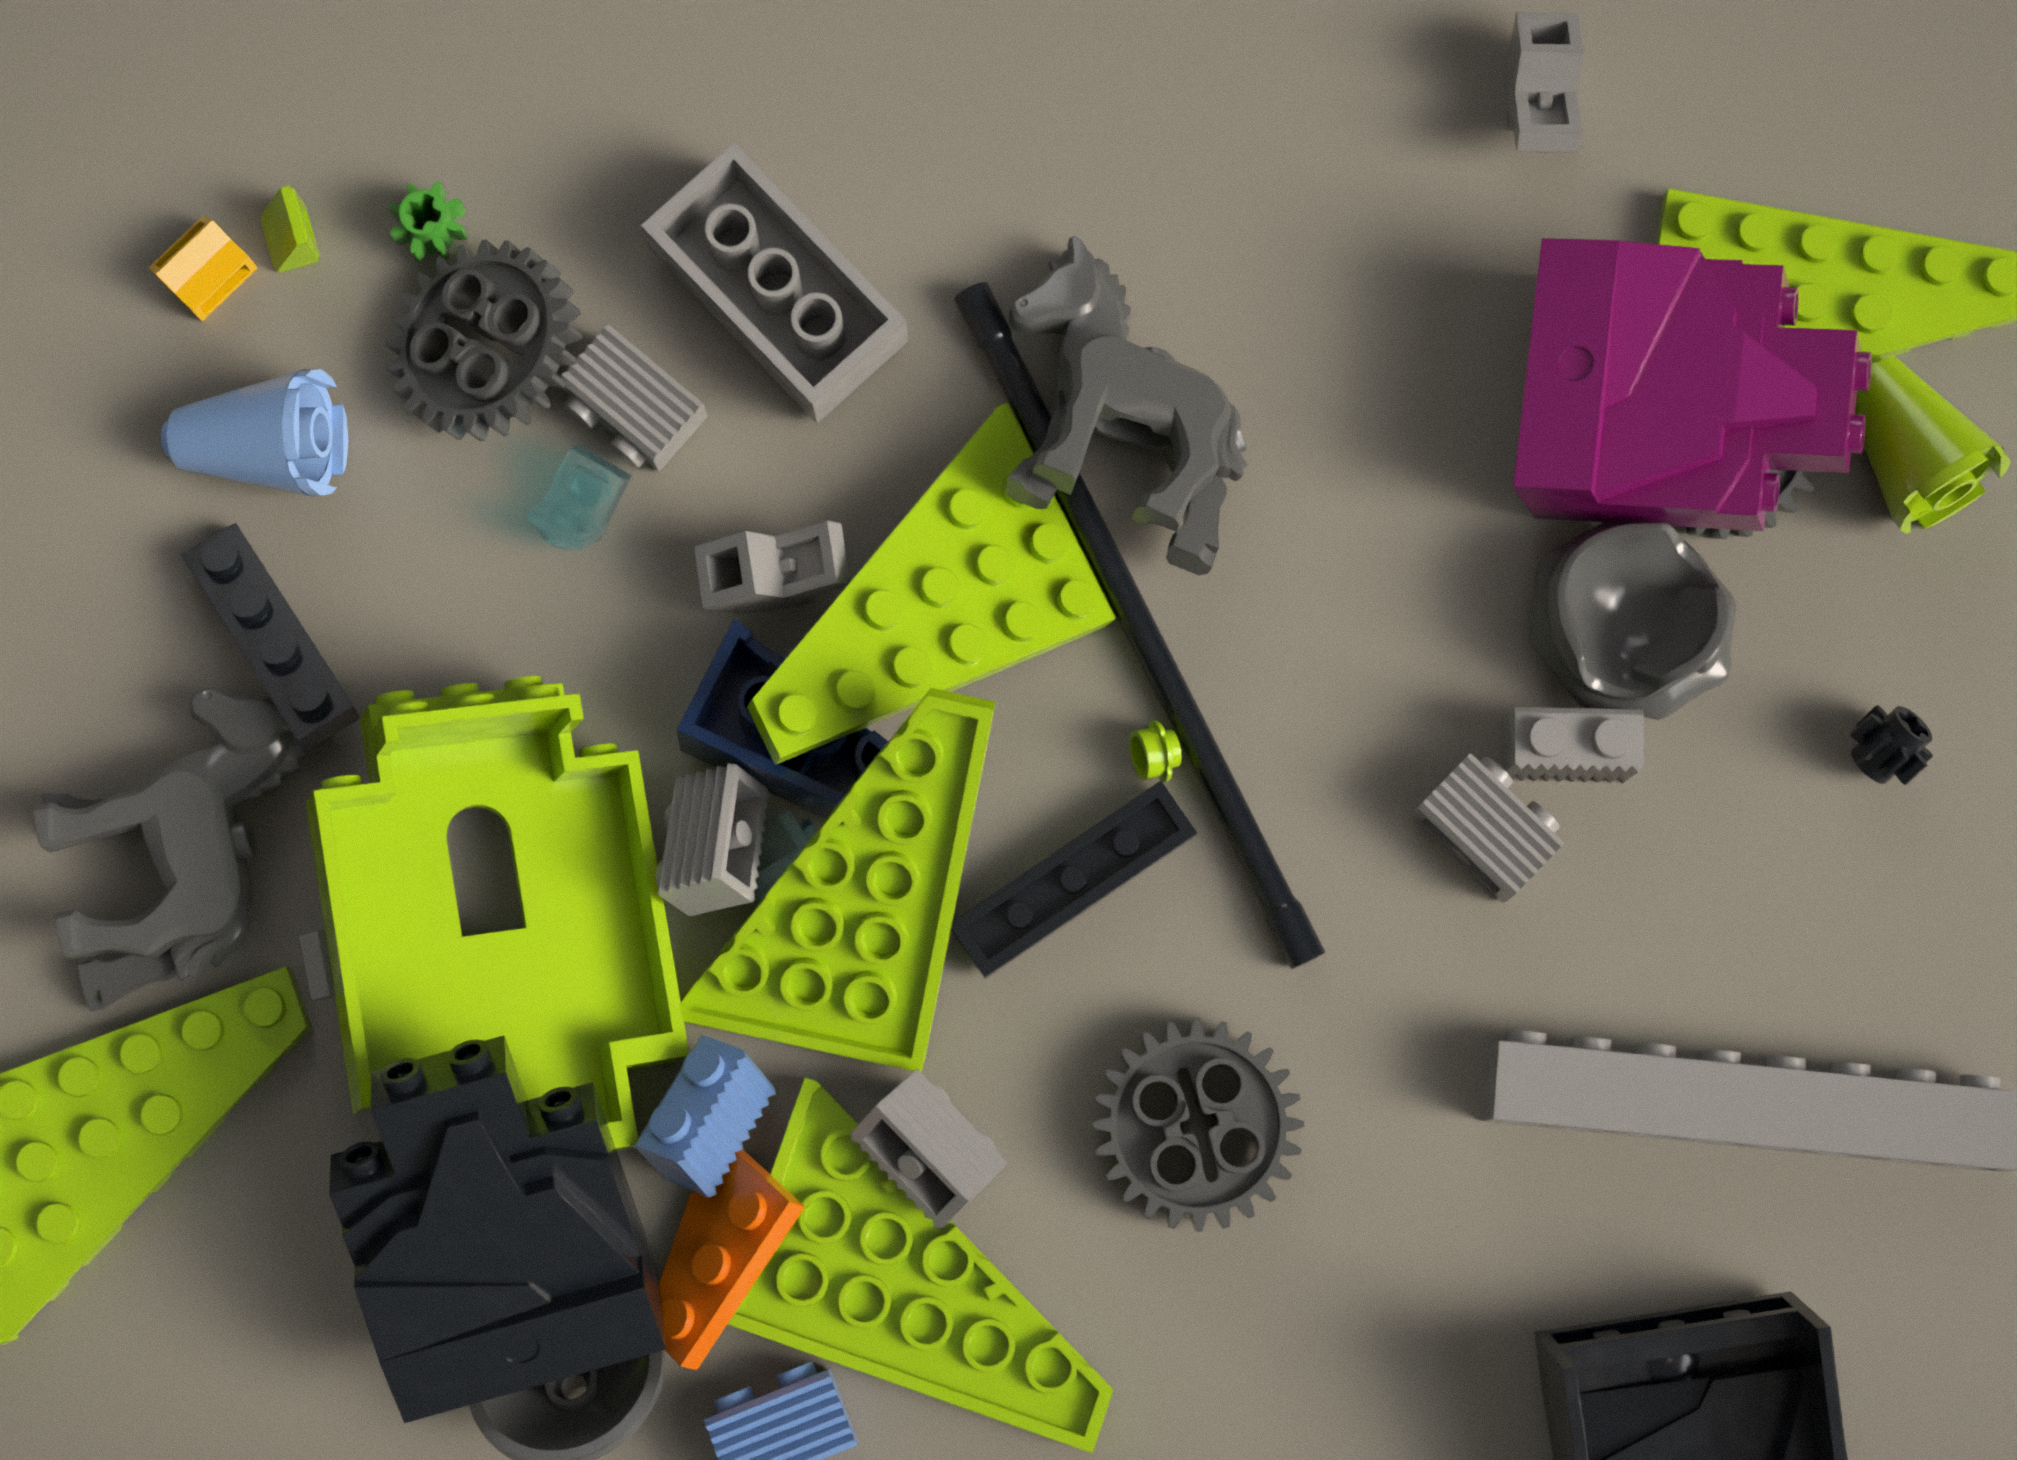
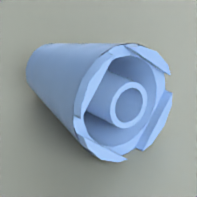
(264, 434)

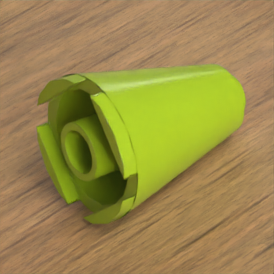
(1922, 447)

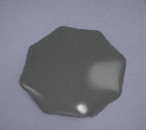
(1632, 619)

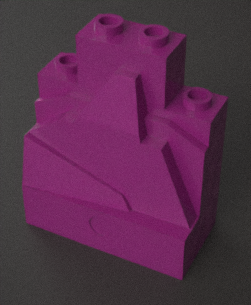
(1677, 388)

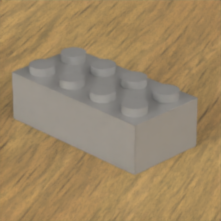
(775, 282)

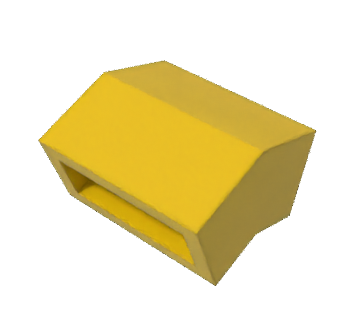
(203, 267)

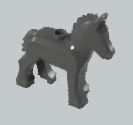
(1132, 398)
(194, 844)

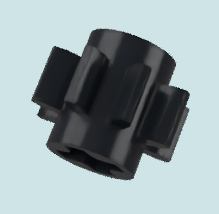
(1891, 745)

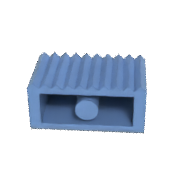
(705, 1116)
(790, 1423)

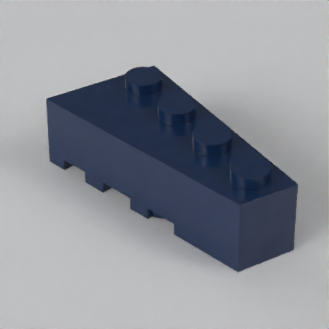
(722, 731)

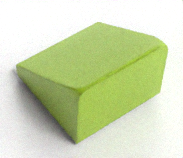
(289, 231)

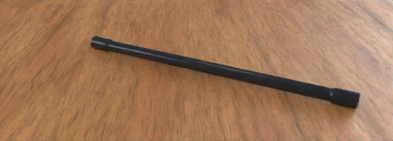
(1282, 909)

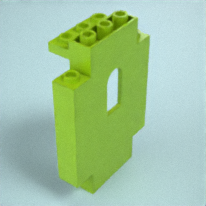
(591, 970)

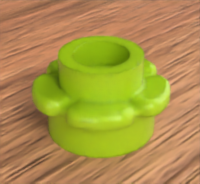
(1154, 752)

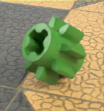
(421, 206)

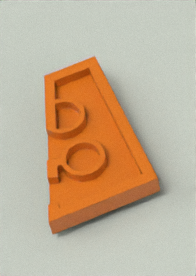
(720, 1256)

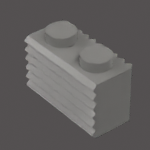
(632, 400)
(1573, 743)
(1489, 826)
(712, 840)
(928, 1148)

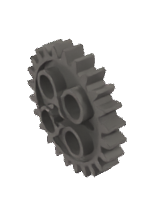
(452, 389)
(1255, 1109)

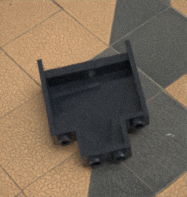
(491, 1233)
(1695, 1385)

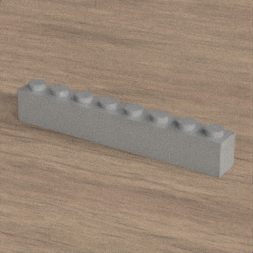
(1751, 1104)

